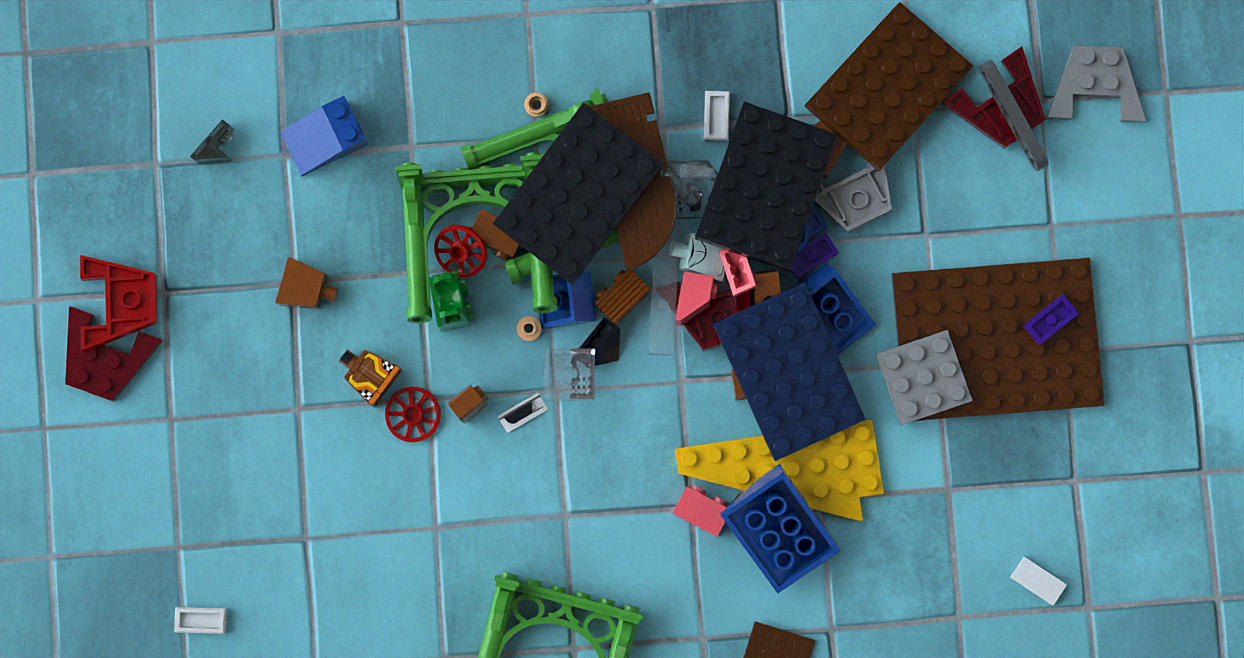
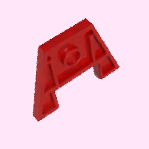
(128, 301)

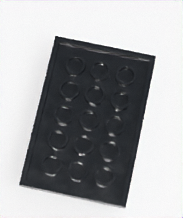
(766, 186)
(578, 193)

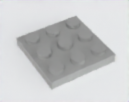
(923, 377)

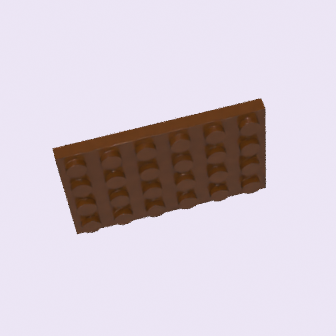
(888, 86)

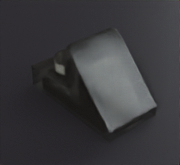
(209, 149)

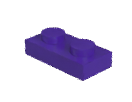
(813, 255)
(1050, 319)

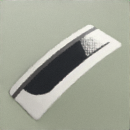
(522, 412)

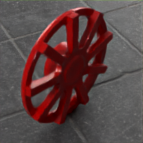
(460, 250)
(412, 414)

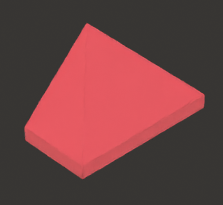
(738, 272)

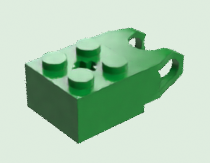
(449, 301)

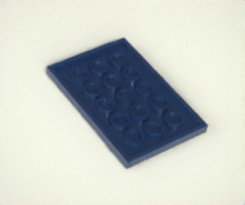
(789, 371)

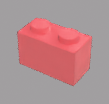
(701, 510)

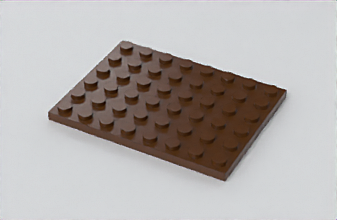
(985, 323)

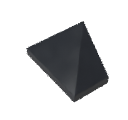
(605, 341)

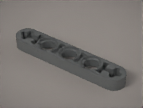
(1013, 115)

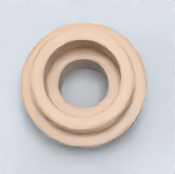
(533, 98)
(529, 336)

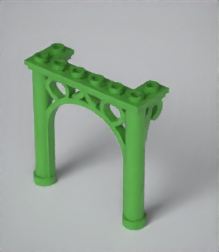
(516, 140)
(414, 182)
(503, 602)

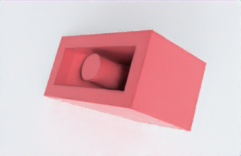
(694, 296)

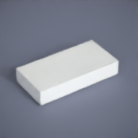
(716, 116)
(1038, 581)
(200, 620)

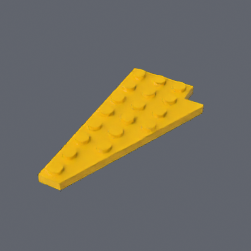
(826, 473)

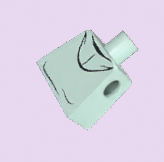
(698, 257)

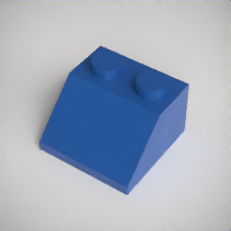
(574, 303)

